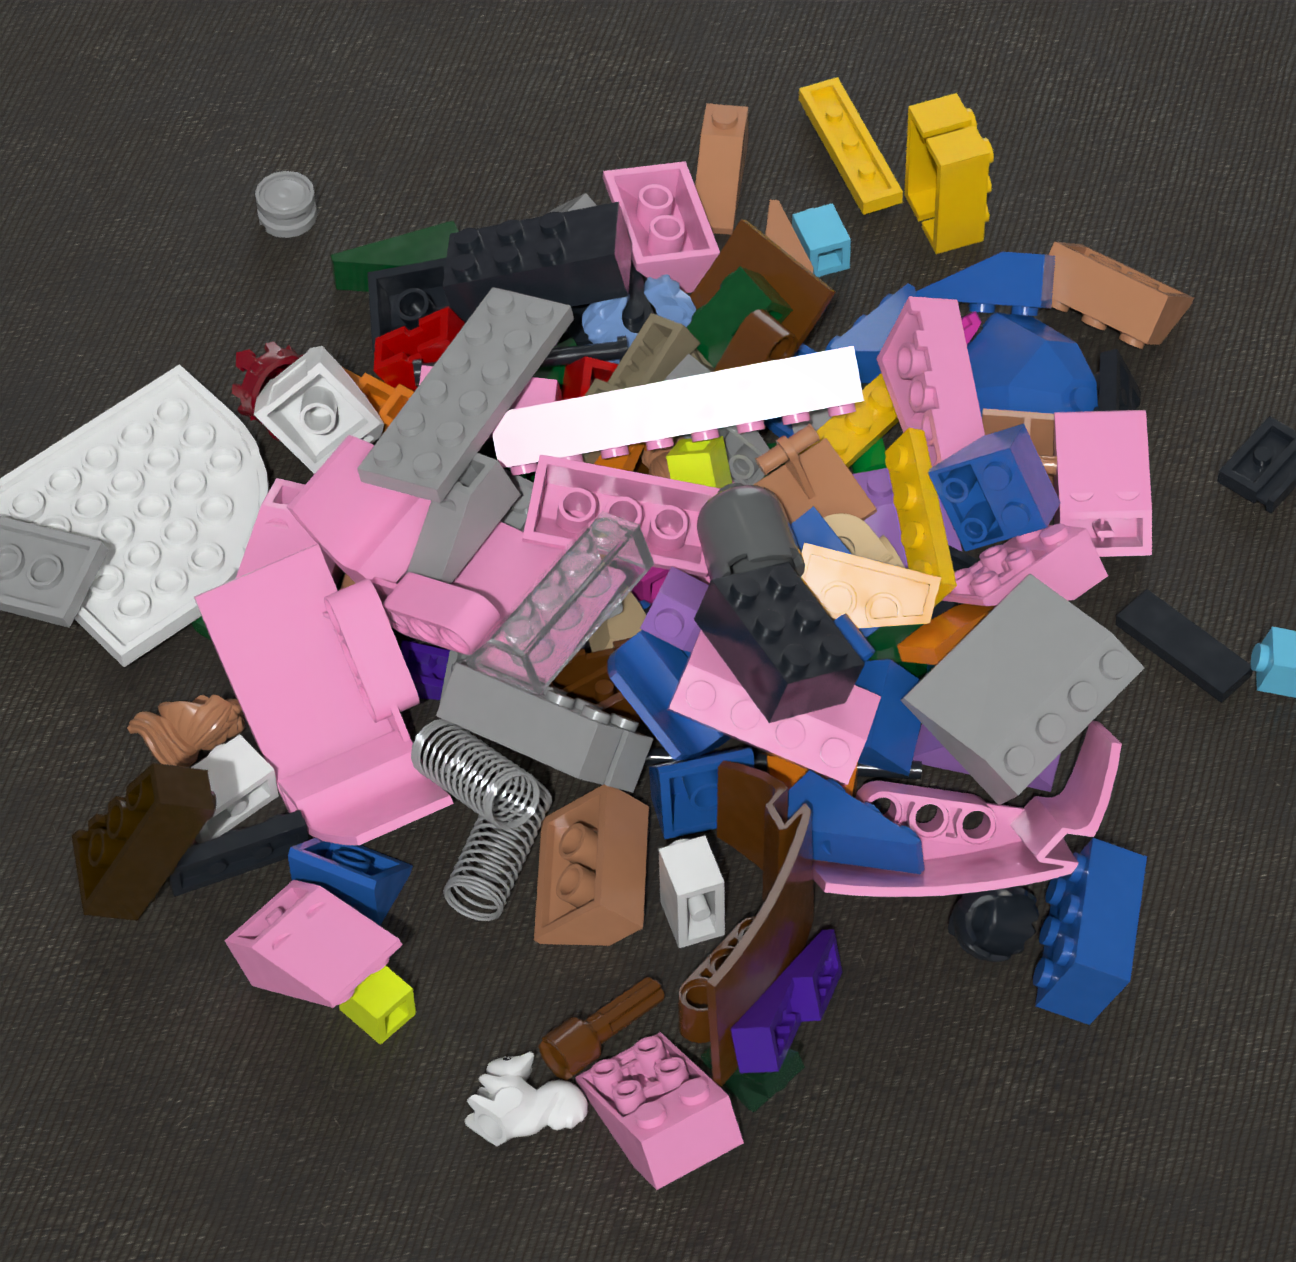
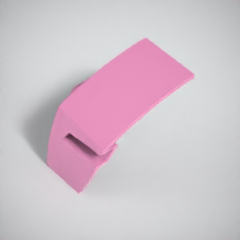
(374, 536)
(323, 696)
(1004, 851)

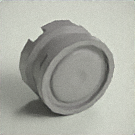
(286, 204)

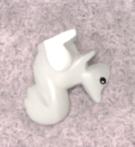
(515, 1108)

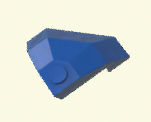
(1029, 368)

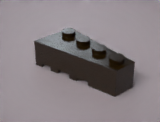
(141, 839)

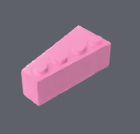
(932, 376)

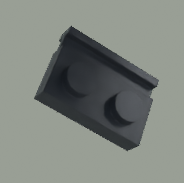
(1263, 465)

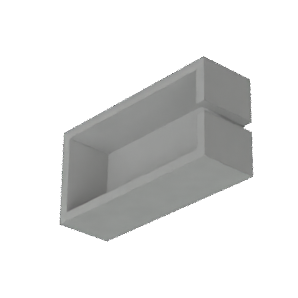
(548, 727)

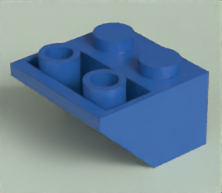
(995, 488)

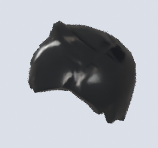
(994, 922)

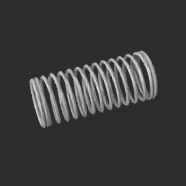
(438, 776)
(475, 883)

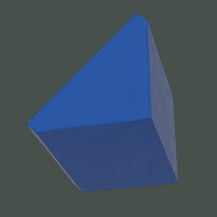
(894, 727)
(351, 873)

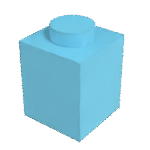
(823, 239)
(1276, 662)

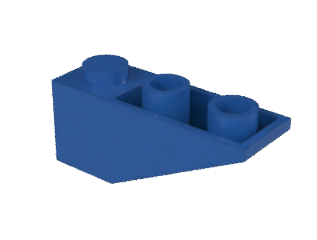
(1003, 279)
(853, 830)

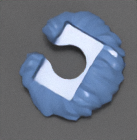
(604, 321)

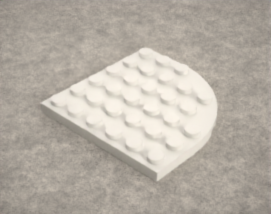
(168, 492)

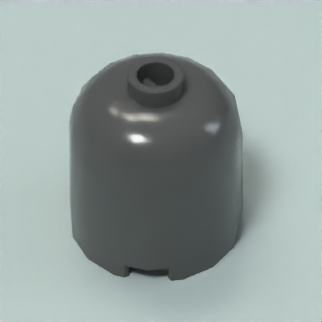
(746, 531)

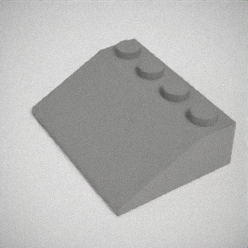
(1021, 687)

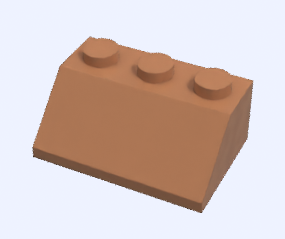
(1115, 295)
(592, 870)

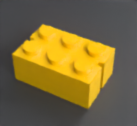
(947, 172)

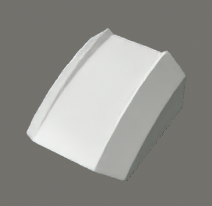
(316, 408)

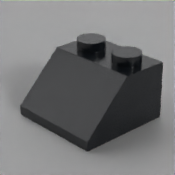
(405, 295)

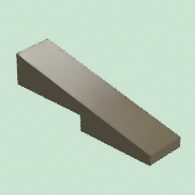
(648, 360)

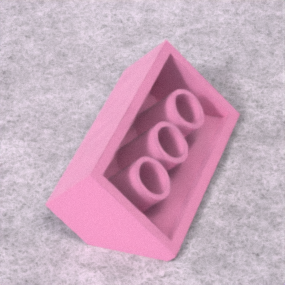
(574, 492)
(819, 741)

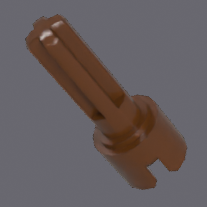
(579, 1041)

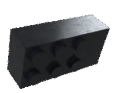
(553, 257)

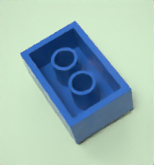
(1090, 932)

